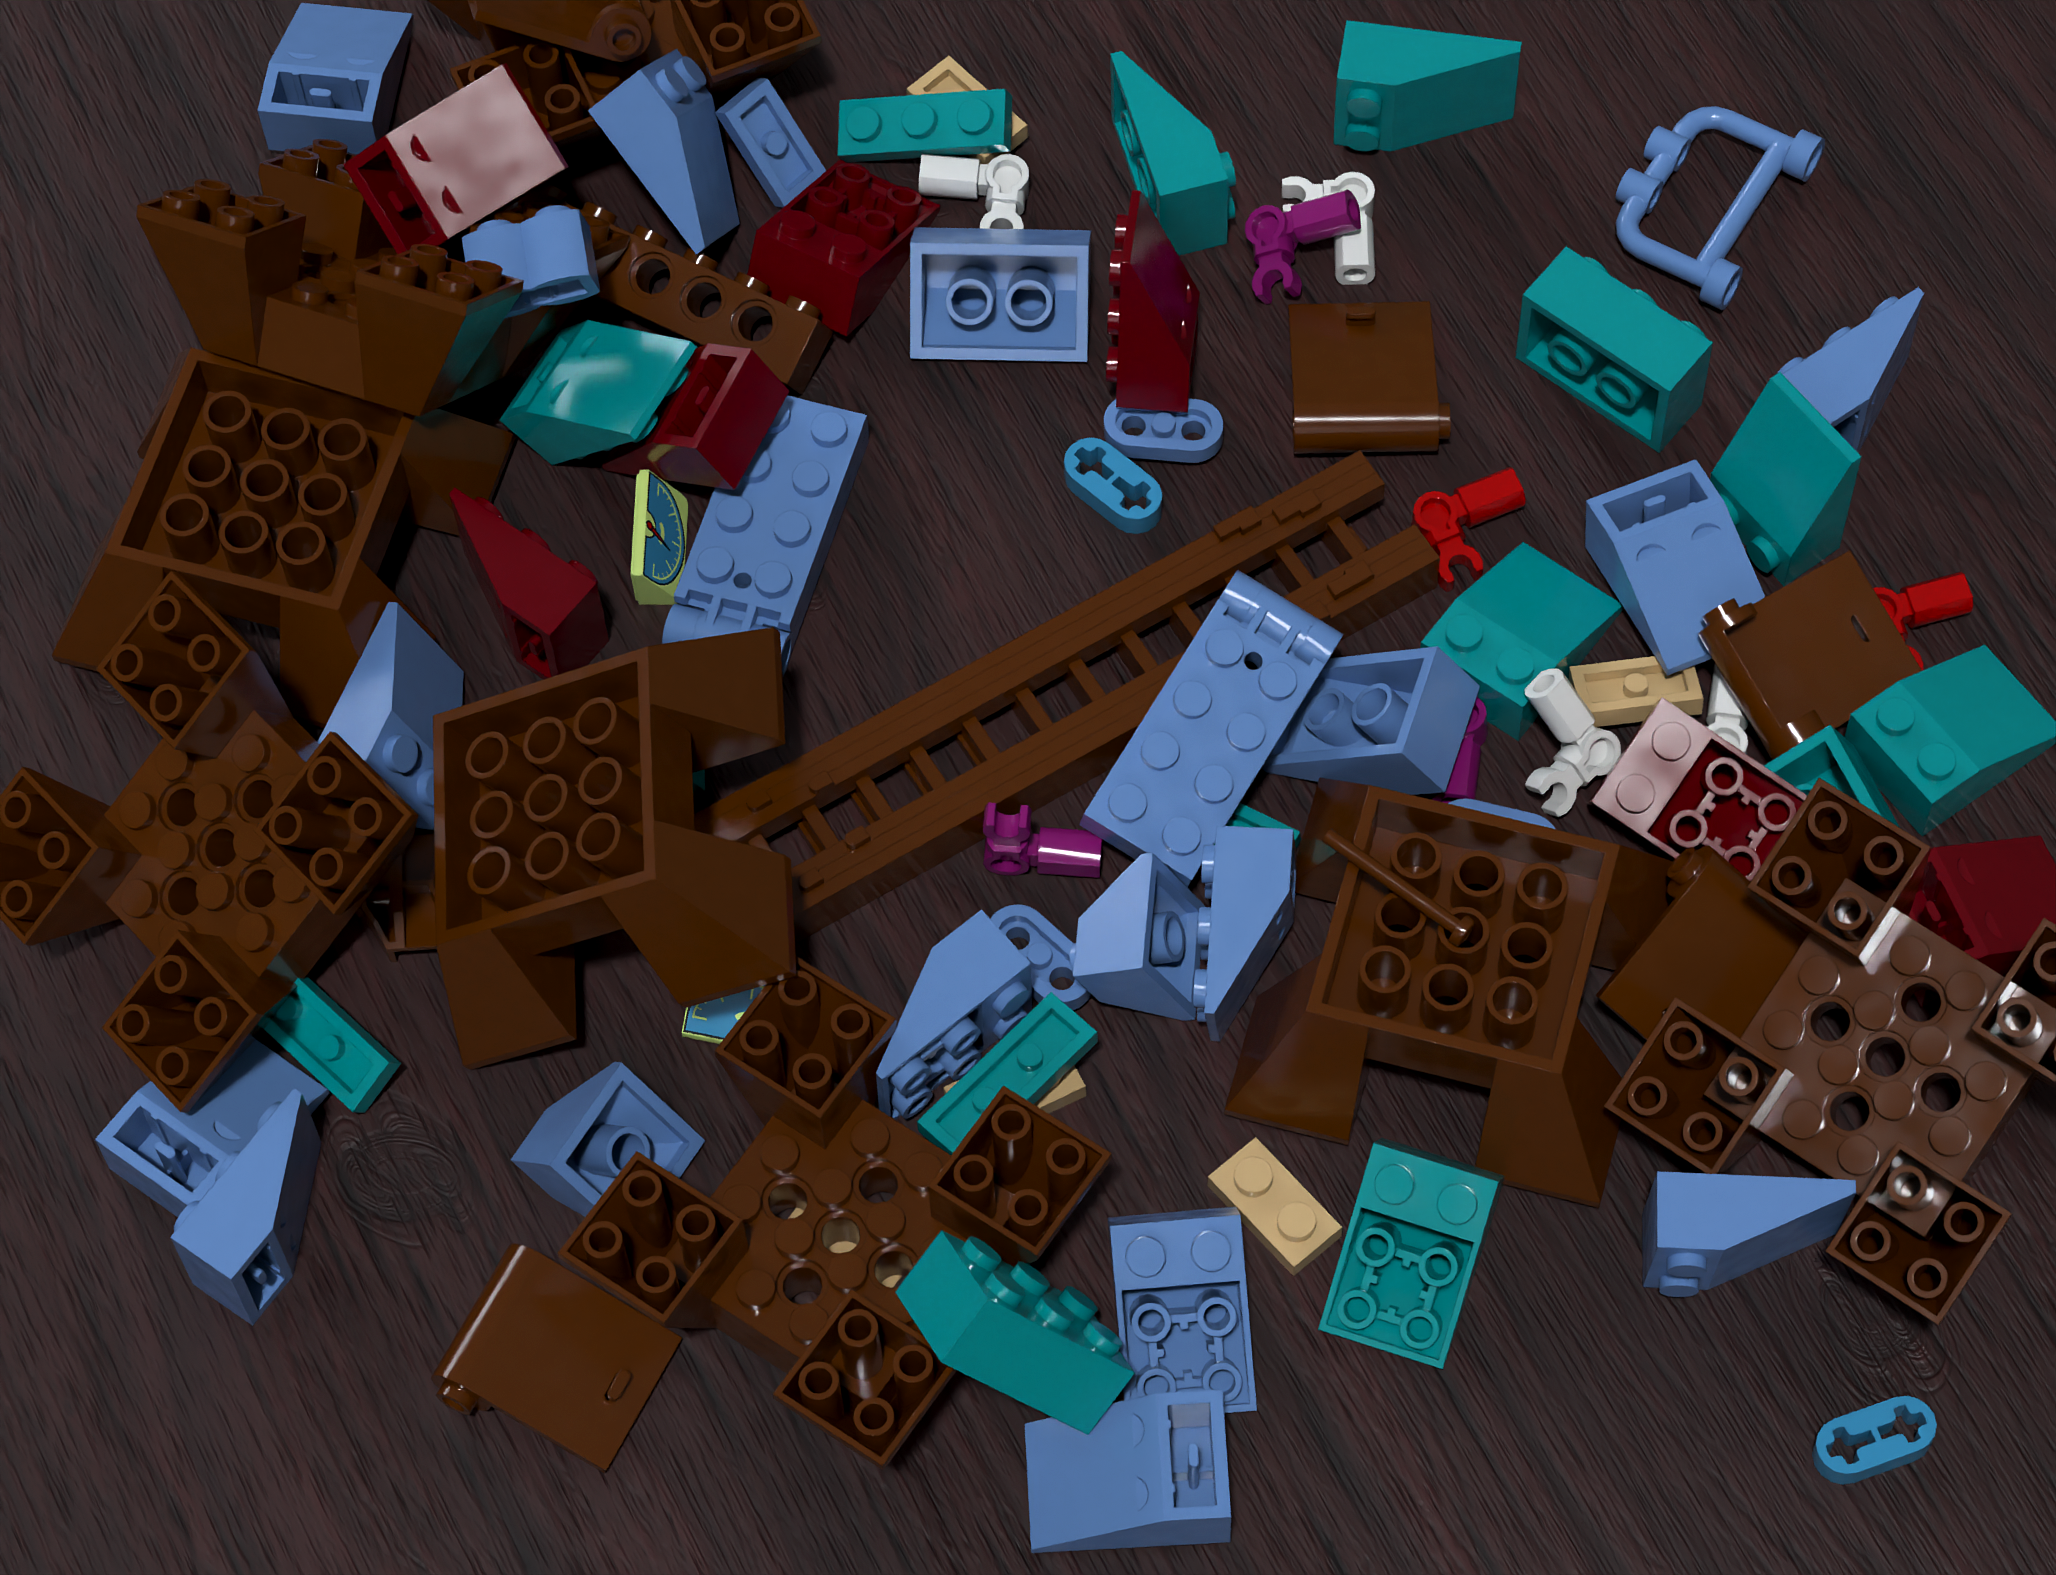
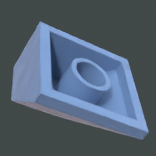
(1141, 942)
(596, 1131)

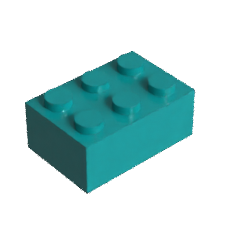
(1613, 348)
(1015, 1331)

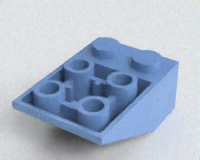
(334, 77)
(1858, 367)
(1670, 558)
(1251, 910)
(962, 1003)
(178, 1153)
(250, 1224)
(1183, 1304)
(1137, 1480)

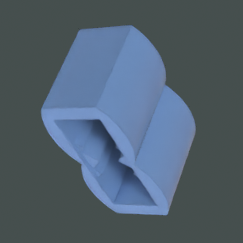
(546, 251)

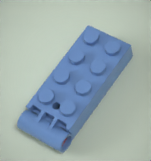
(772, 533)
(1211, 727)

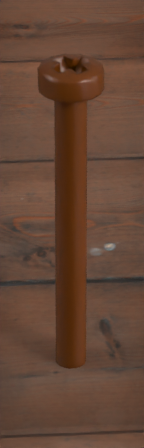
(1459, 928)

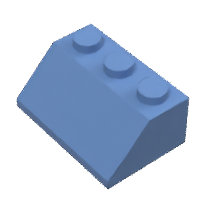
(1000, 294)

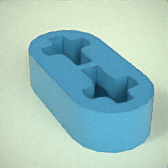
(1119, 479)
(1868, 1426)

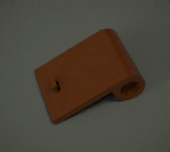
(596, 27)
(1364, 378)
(1807, 653)
(1709, 948)
(548, 1350)

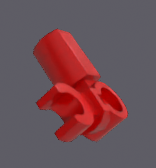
(1441, 518)
(1926, 603)

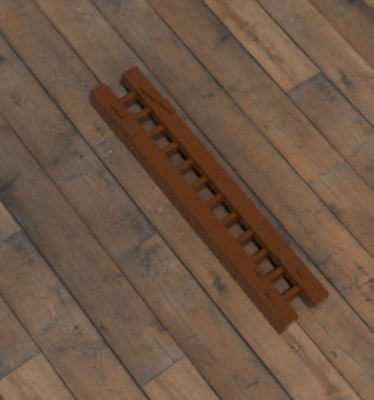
(1079, 746)

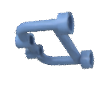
(1667, 154)

